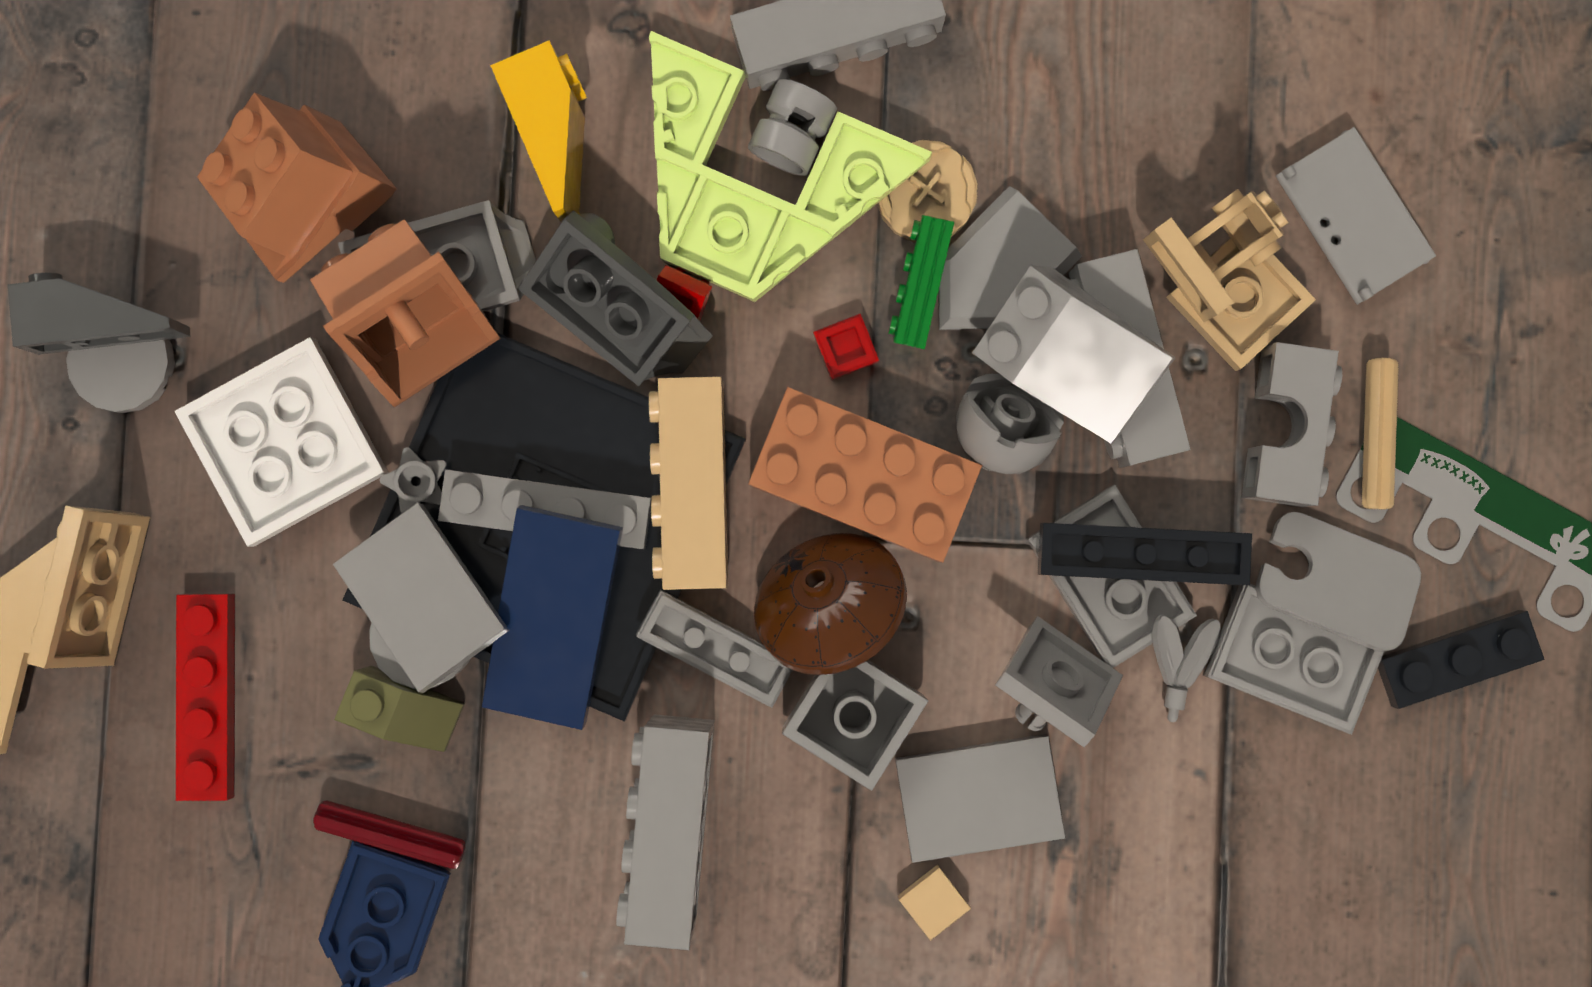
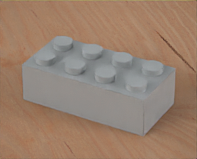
(668, 833)

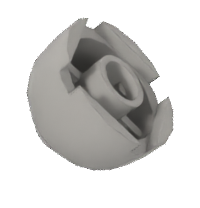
(1006, 426)

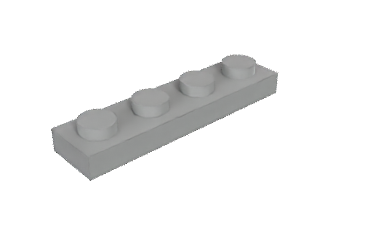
(494, 500)

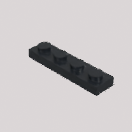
(1145, 554)

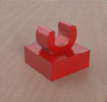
(686, 289)

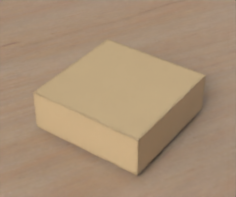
(934, 902)

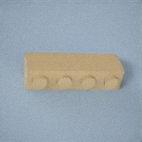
(691, 483)

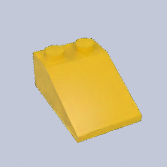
(545, 107)

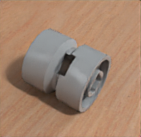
(783, 143)

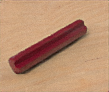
(389, 834)

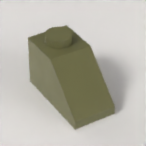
(397, 711)

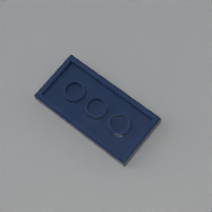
(555, 616)

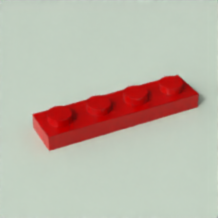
(205, 697)

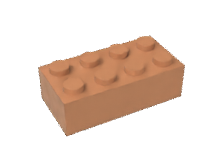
(865, 475)

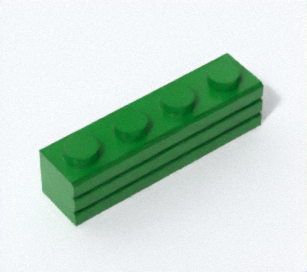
(923, 281)

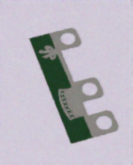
(1482, 496)

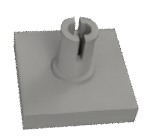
(1058, 683)

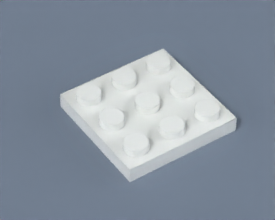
(281, 442)

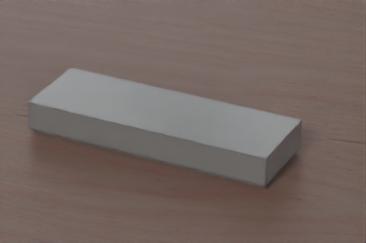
(713, 648)

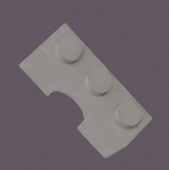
(1304, 384)

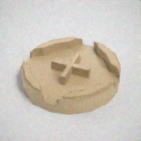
(939, 189)

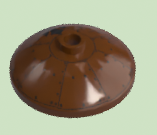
(843, 618)

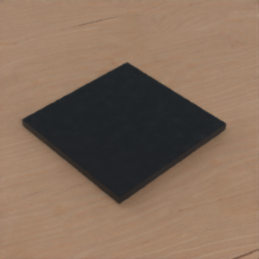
(558, 425)

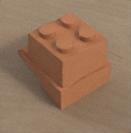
(291, 182)
(401, 312)

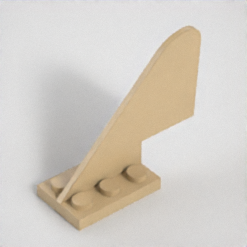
(68, 600)

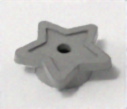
(411, 466)

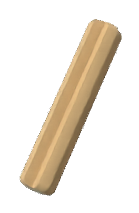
(1380, 433)

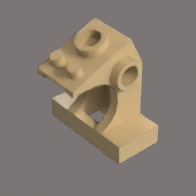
(1250, 222)

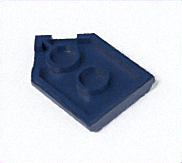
(381, 915)

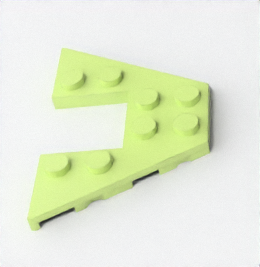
(731, 228)

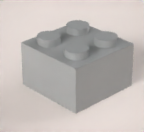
(855, 720)

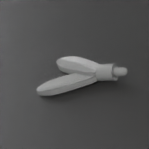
(1178, 666)

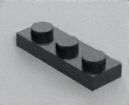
(1459, 659)

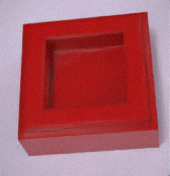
(846, 347)

